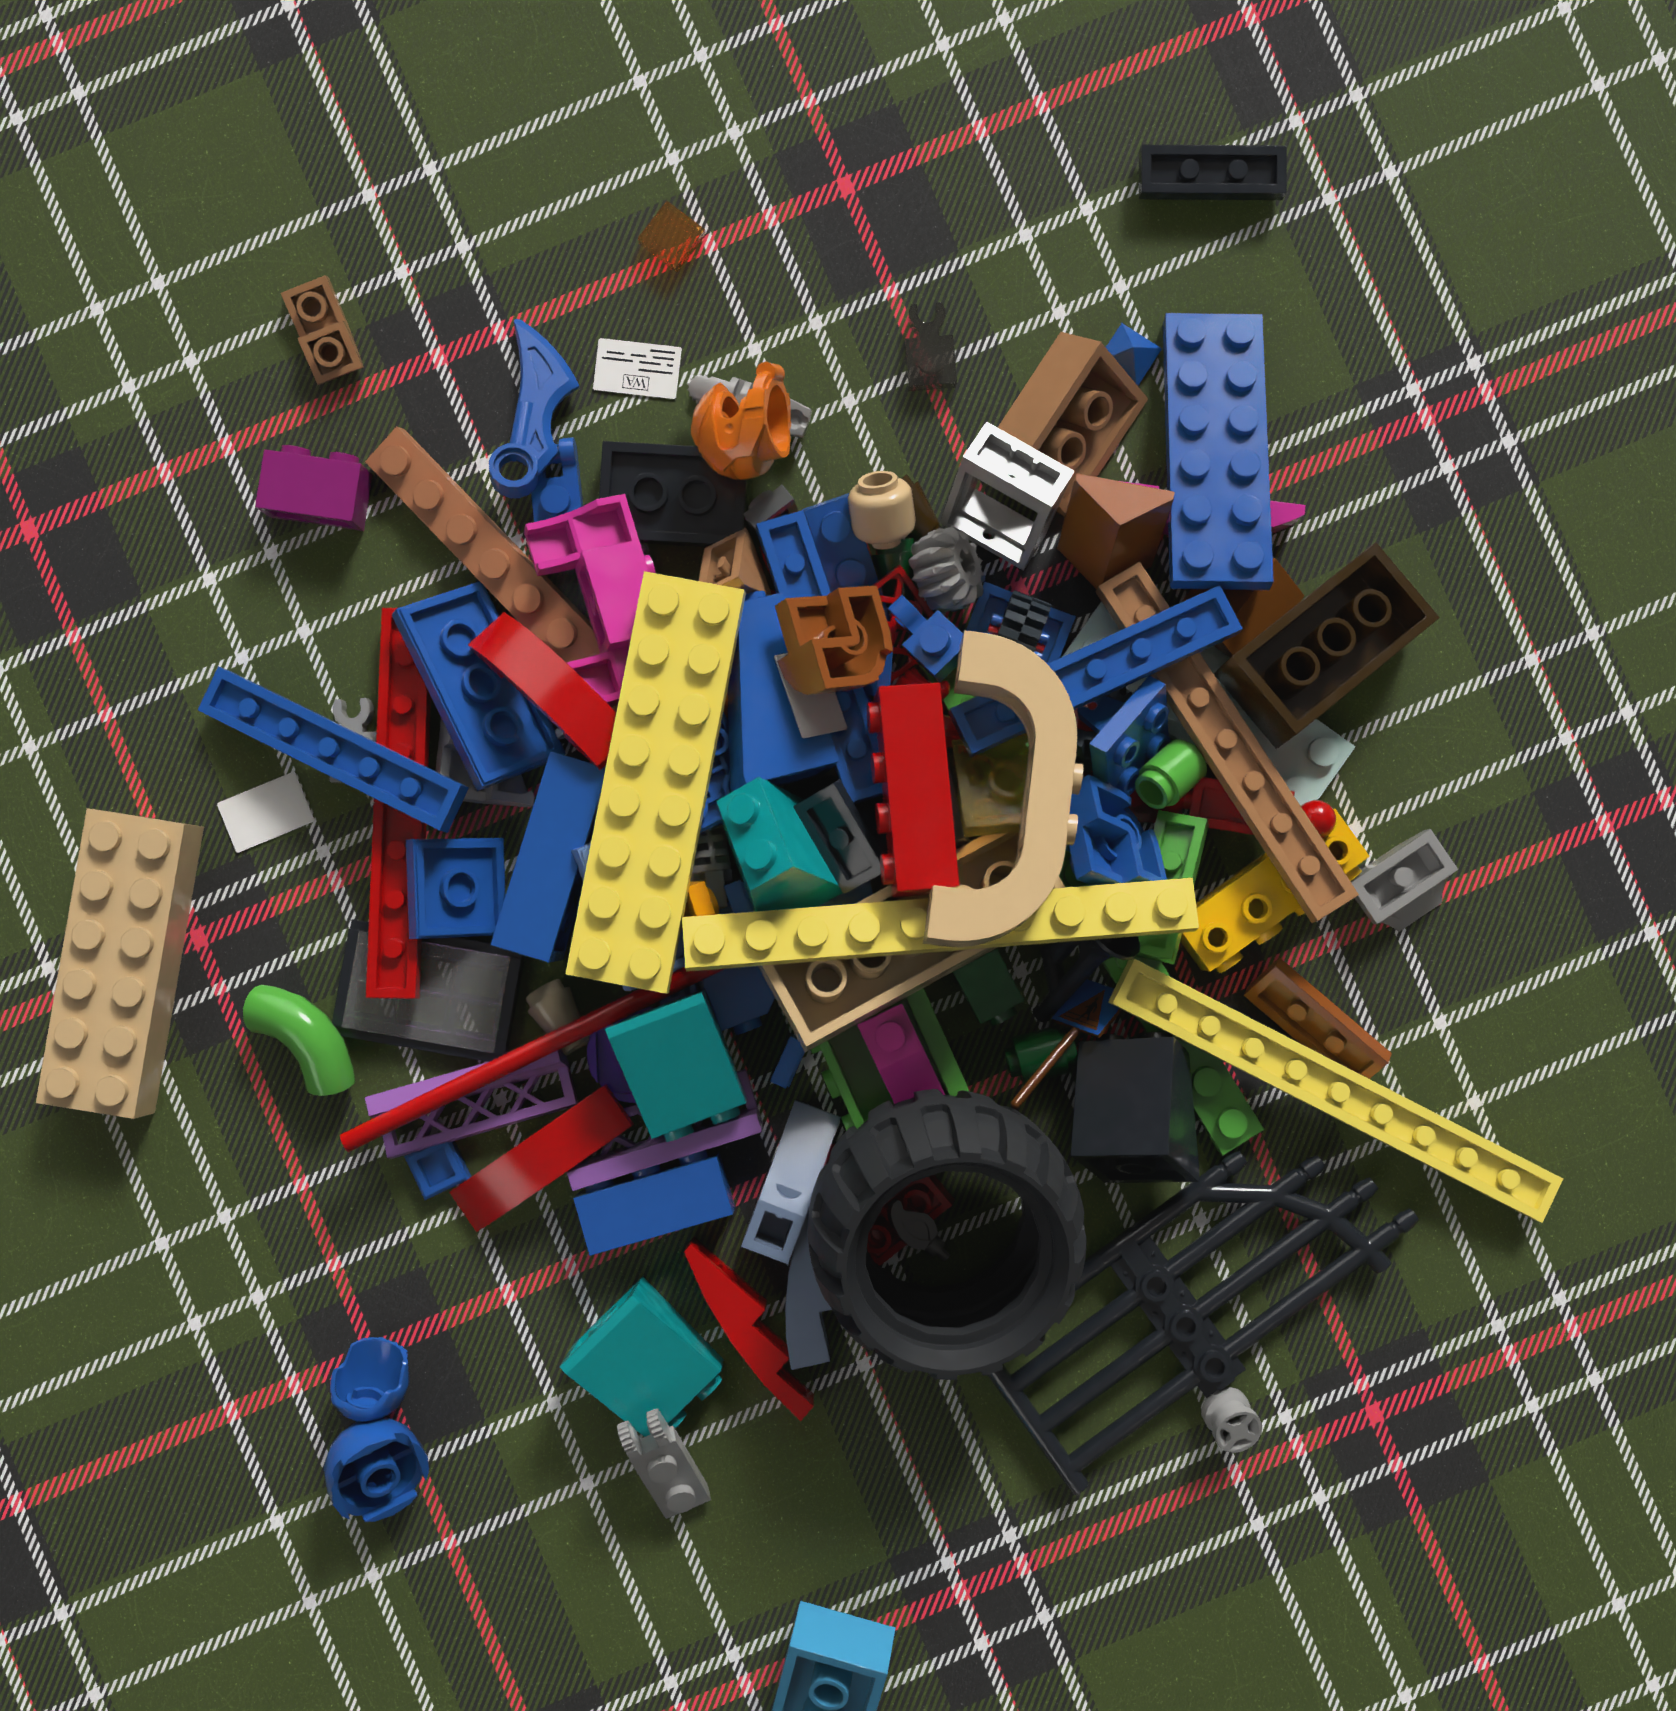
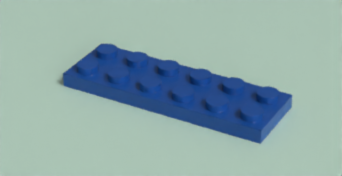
(1217, 452)

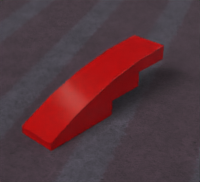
(737, 1311)

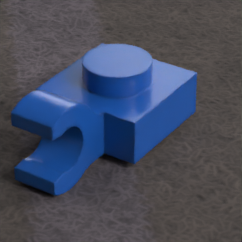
(932, 641)

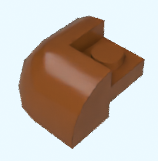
(834, 640)

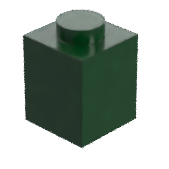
(989, 988)

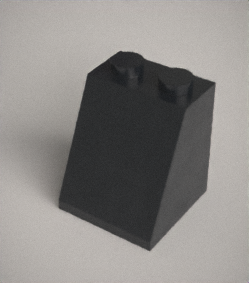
(1135, 1110)

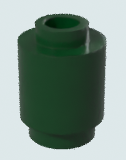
(1033, 1048)

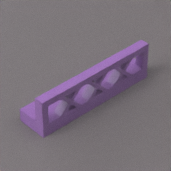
(385, 1101)
(657, 1151)

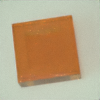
(671, 236)

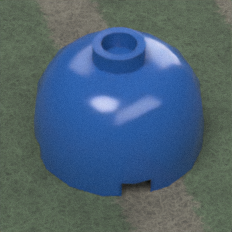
(374, 1469)

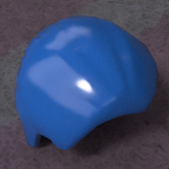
(370, 1380)

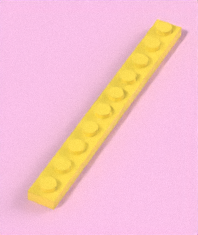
(899, 926)
(1335, 1089)

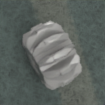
(947, 569)

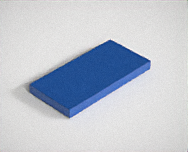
(484, 714)

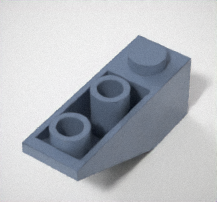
(790, 1182)

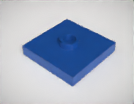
(454, 886)

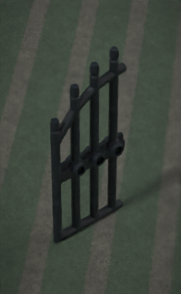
(1182, 1319)

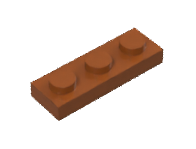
(1315, 1020)

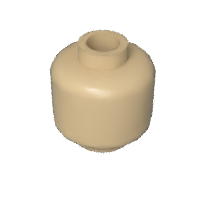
(881, 509)

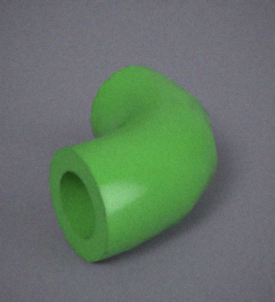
(305, 1033)

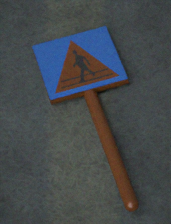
(1083, 1012)

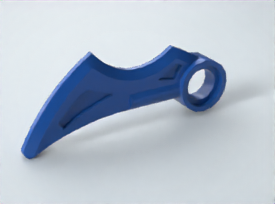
(543, 385)

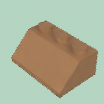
(1075, 407)

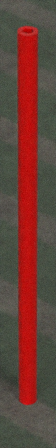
(515, 1060)

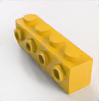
(1255, 902)

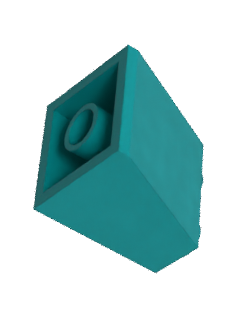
(774, 849)
(678, 1066)
(644, 1359)

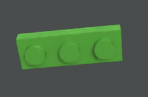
(1181, 847)

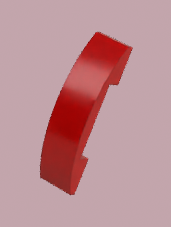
(549, 685)
(541, 1158)

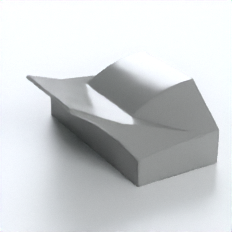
(1404, 881)

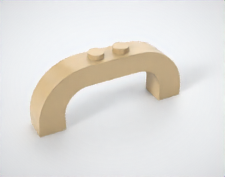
(1029, 687)

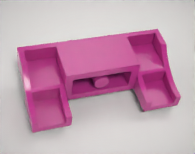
(610, 568)

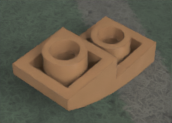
(322, 330)

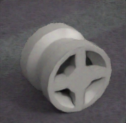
(1231, 1420)

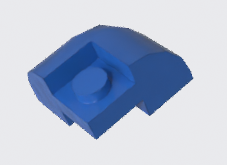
(1110, 839)

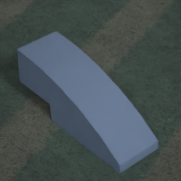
(804, 1308)

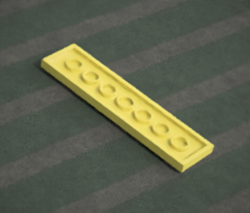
(656, 782)

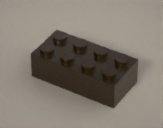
(1326, 645)

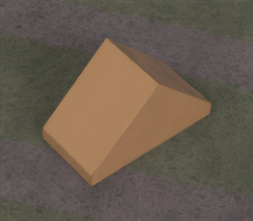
(734, 564)

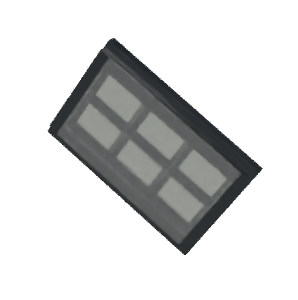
(462, 1006)

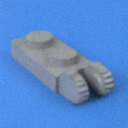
(664, 1465)

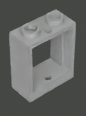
(1016, 472)

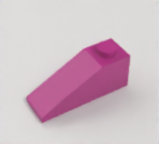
(898, 1054)

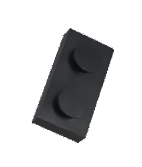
(841, 836)

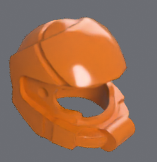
(748, 436)

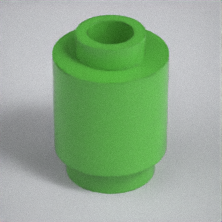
(1170, 774)

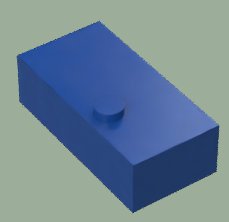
(546, 878)

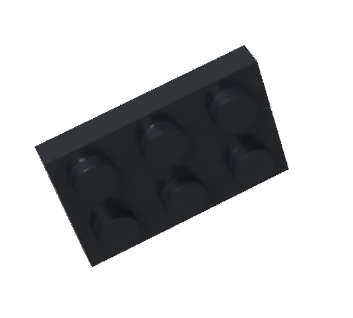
(673, 493)

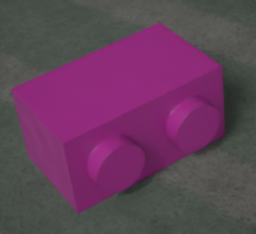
(314, 488)

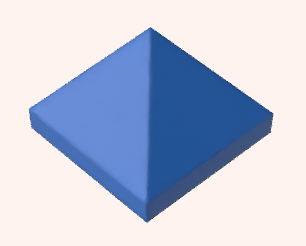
(1133, 352)

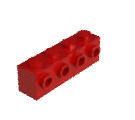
(914, 789)

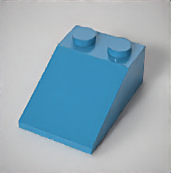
(834, 1662)

